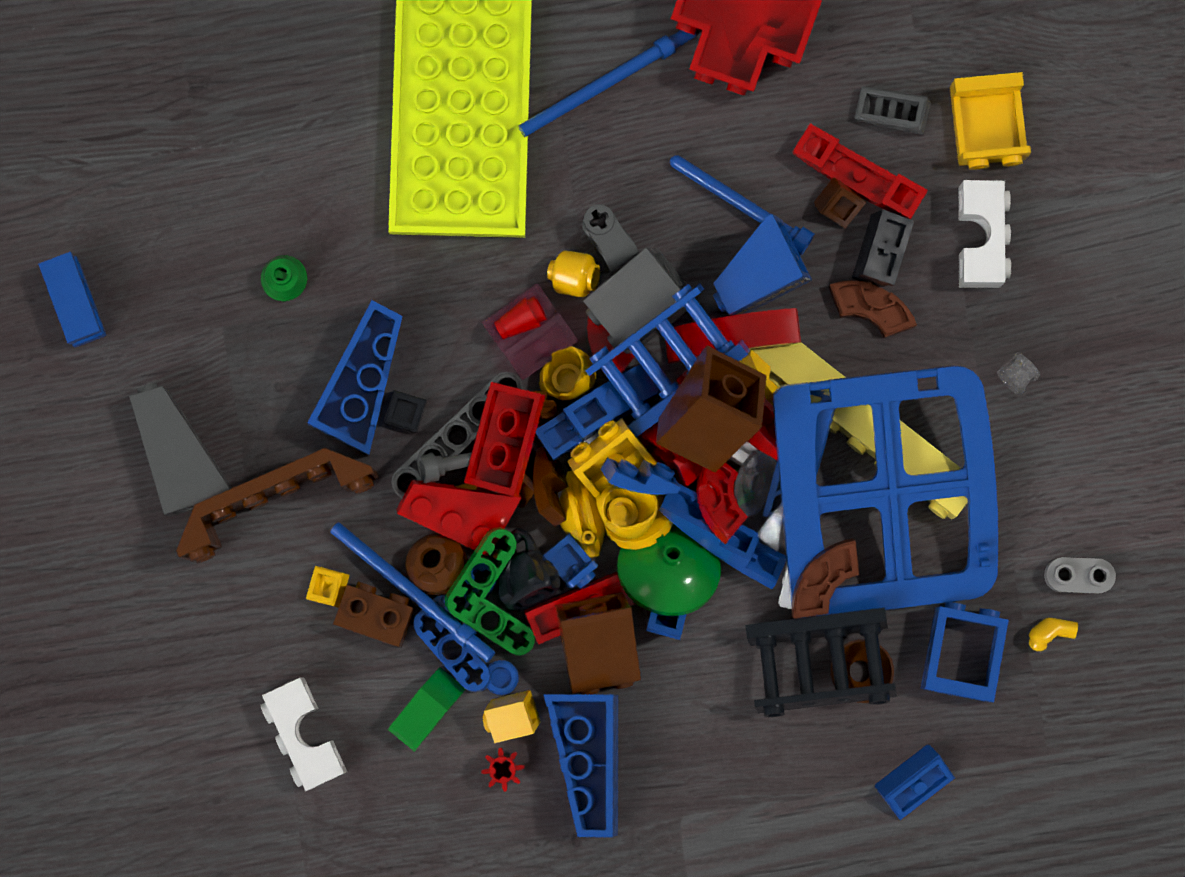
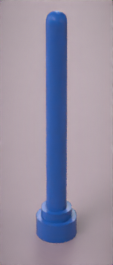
(800, 237)

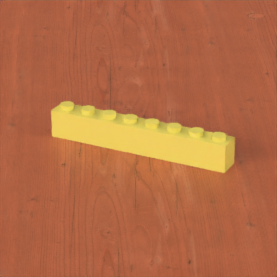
(799, 364)

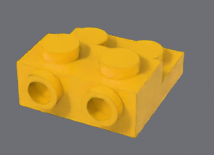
(614, 442)

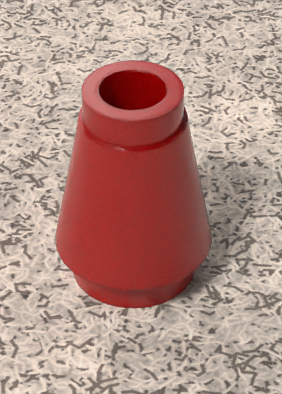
(521, 318)

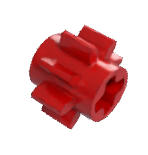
(512, 768)

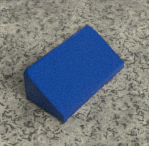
(914, 781)

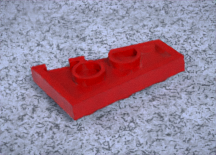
(457, 512)

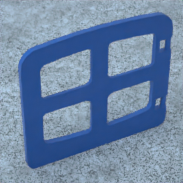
(891, 487)

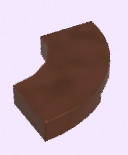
(874, 304)
(822, 577)

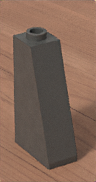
(176, 455)

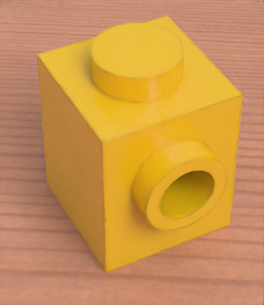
(511, 716)

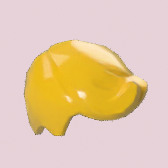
(566, 374)
(626, 511)

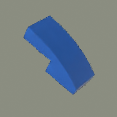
(646, 479)

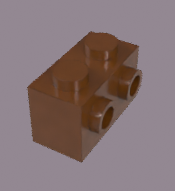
(374, 615)

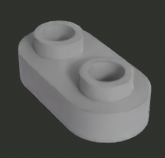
(1081, 575)

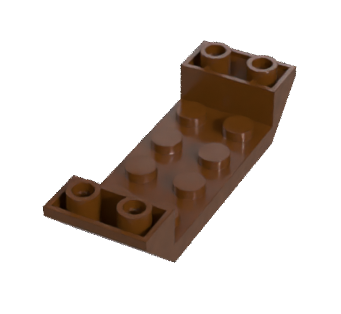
(200, 537)

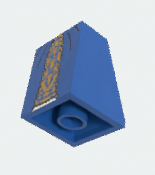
(761, 270)

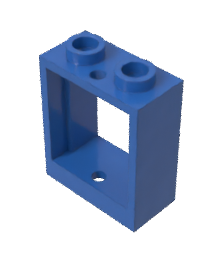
(957, 688)

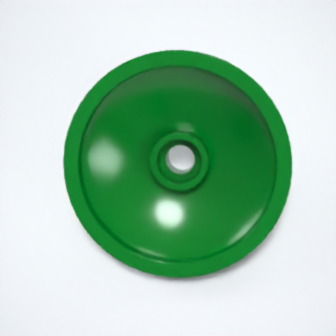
(669, 584)

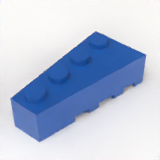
(357, 387)
(588, 755)

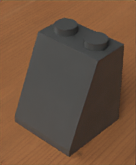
(636, 297)

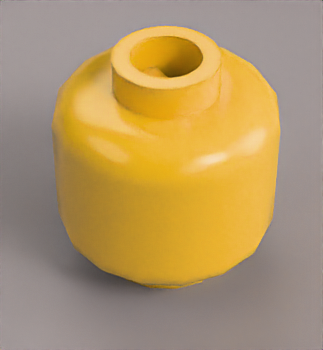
(574, 273)

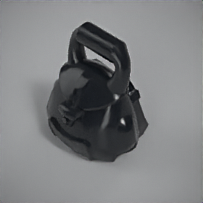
(527, 576)

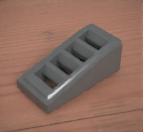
(903, 124)

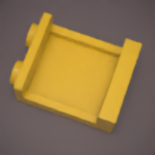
(989, 120)

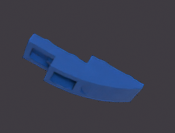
(592, 411)

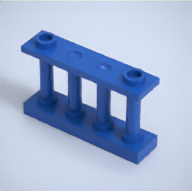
(644, 414)

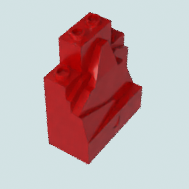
(741, 35)

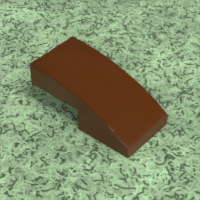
(547, 482)

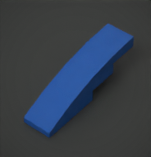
(741, 551)

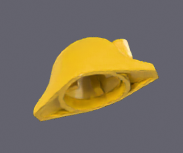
(582, 516)

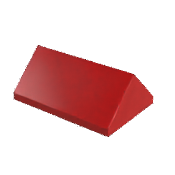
(504, 439)

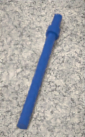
(662, 49)
(463, 634)

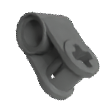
(610, 243)

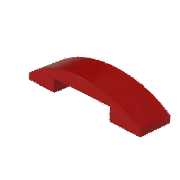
(862, 176)
(756, 329)

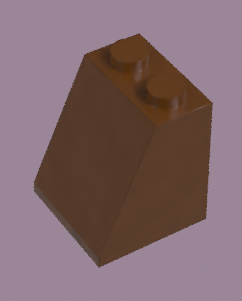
(713, 410)
(598, 643)

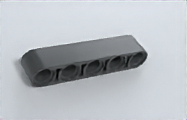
(440, 441)

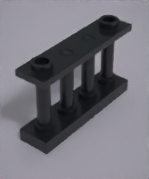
(834, 629)

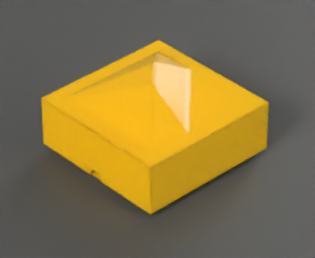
(327, 586)

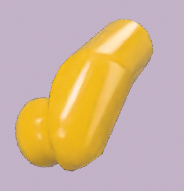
(1048, 629)

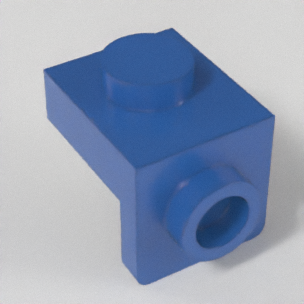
(571, 562)

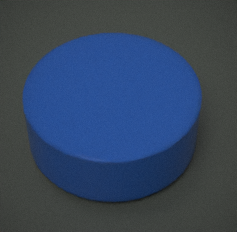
(504, 677)

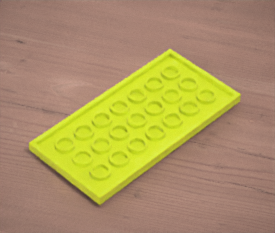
(457, 118)

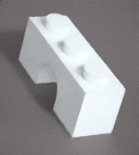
(986, 205)
(287, 708)

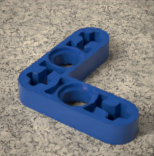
(428, 637)

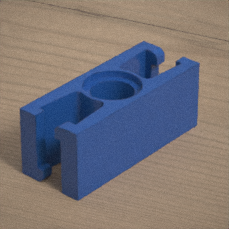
(72, 299)

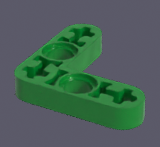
(478, 604)

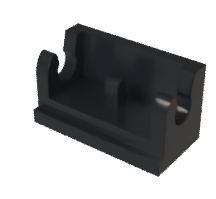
(883, 248)

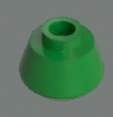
(292, 281)

